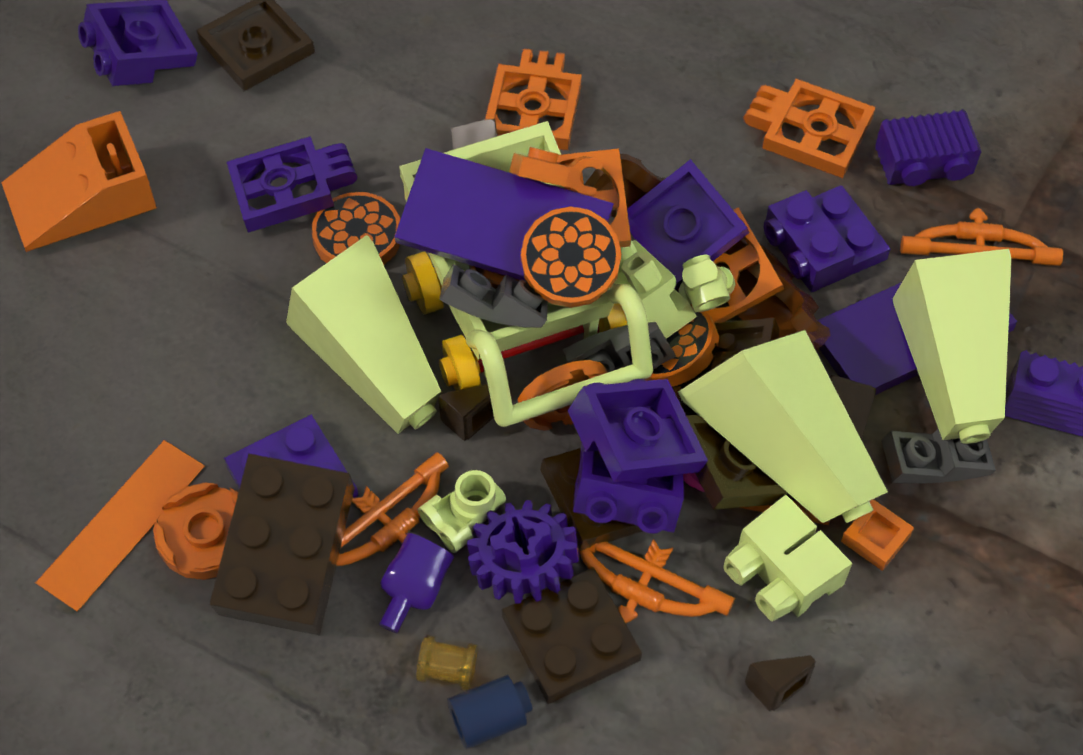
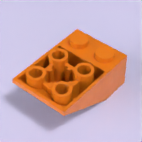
(79, 183)

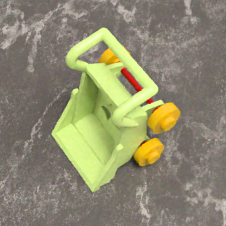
(497, 341)

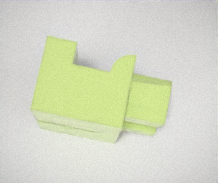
(655, 288)
(788, 559)

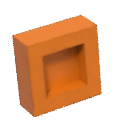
(877, 535)

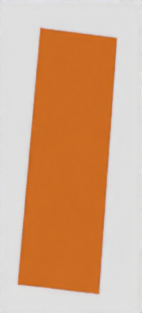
(119, 526)

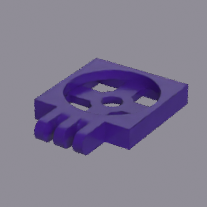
(328, 165)

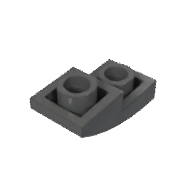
(509, 304)
(614, 349)
(933, 460)

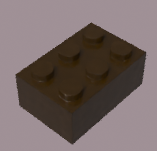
(283, 544)

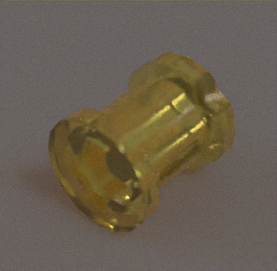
(447, 662)

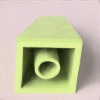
(362, 332)
(958, 337)
(791, 424)

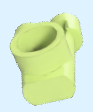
(705, 283)
(463, 508)

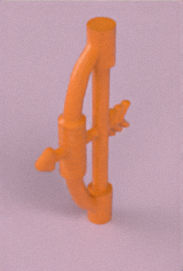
(981, 232)
(374, 509)
(638, 593)

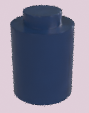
(489, 710)

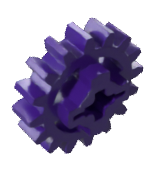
(504, 566)

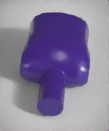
(413, 579)

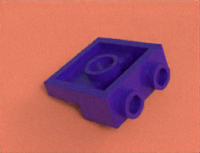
(135, 40)
(824, 237)
(637, 429)
(647, 503)

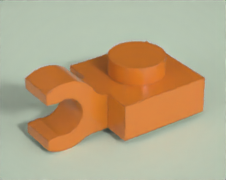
(543, 166)

